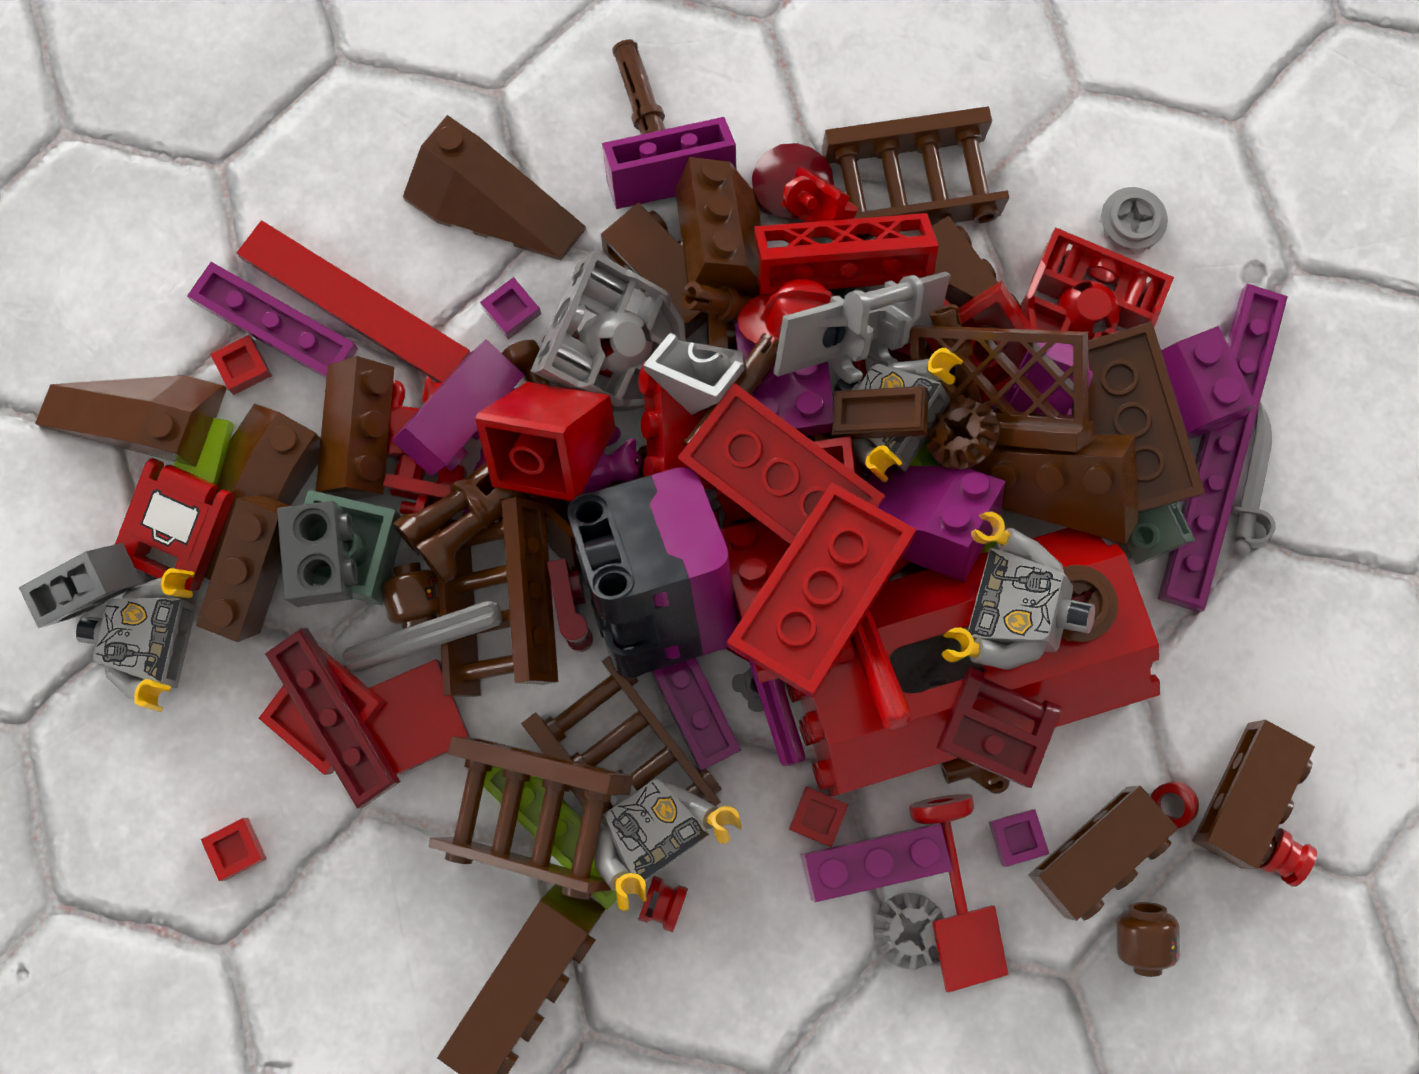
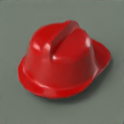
(766, 311)

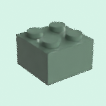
(372, 547)

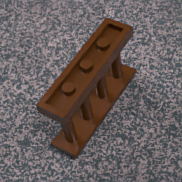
(925, 136)
(529, 603)
(551, 732)
(557, 776)

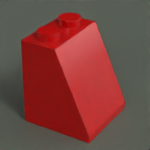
(545, 439)

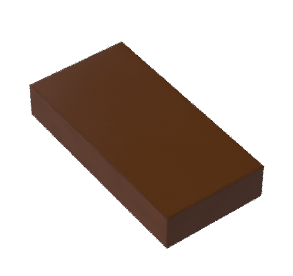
(881, 412)

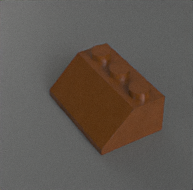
(718, 226)

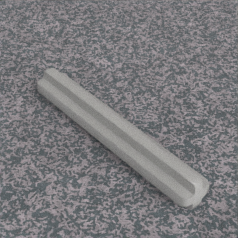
(423, 636)

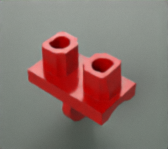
(816, 199)
(410, 484)

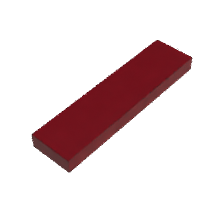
(332, 718)

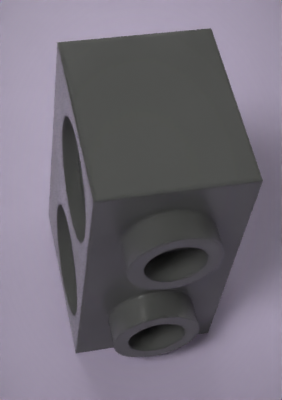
(304, 557)
(80, 585)

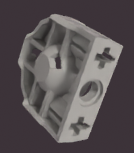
(605, 291)

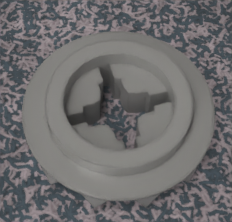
(1145, 207)
(888, 928)

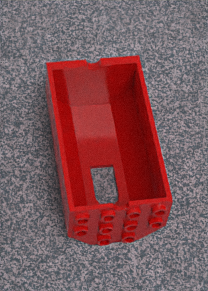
(1079, 676)

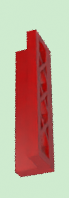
(847, 259)

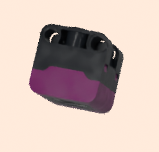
(655, 570)

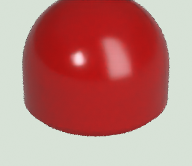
(1186, 794)

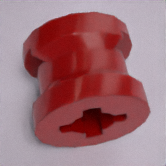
(1290, 858)
(667, 905)

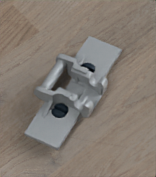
(859, 326)

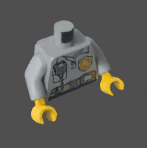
(881, 453)
(1019, 603)
(143, 637)
(652, 831)

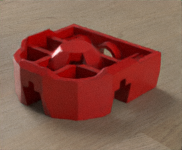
(1090, 301)

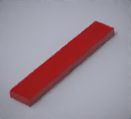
(352, 302)

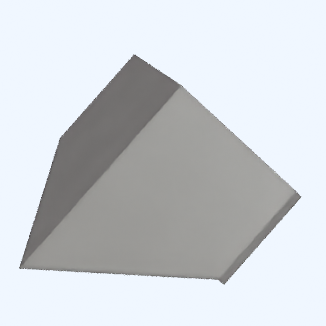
(694, 372)

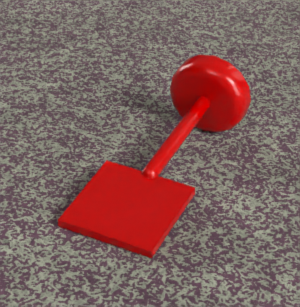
(970, 941)

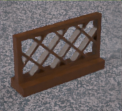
(1018, 428)

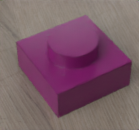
(510, 308)
(1018, 838)

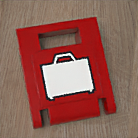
(174, 516)

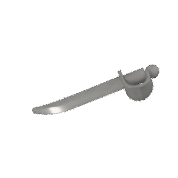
(1249, 510)

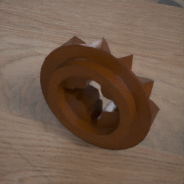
(958, 452)
(1102, 596)

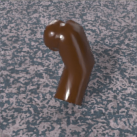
(960, 769)

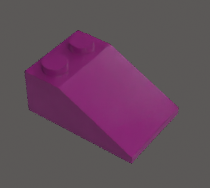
(1207, 382)
(944, 510)

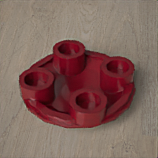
(778, 168)

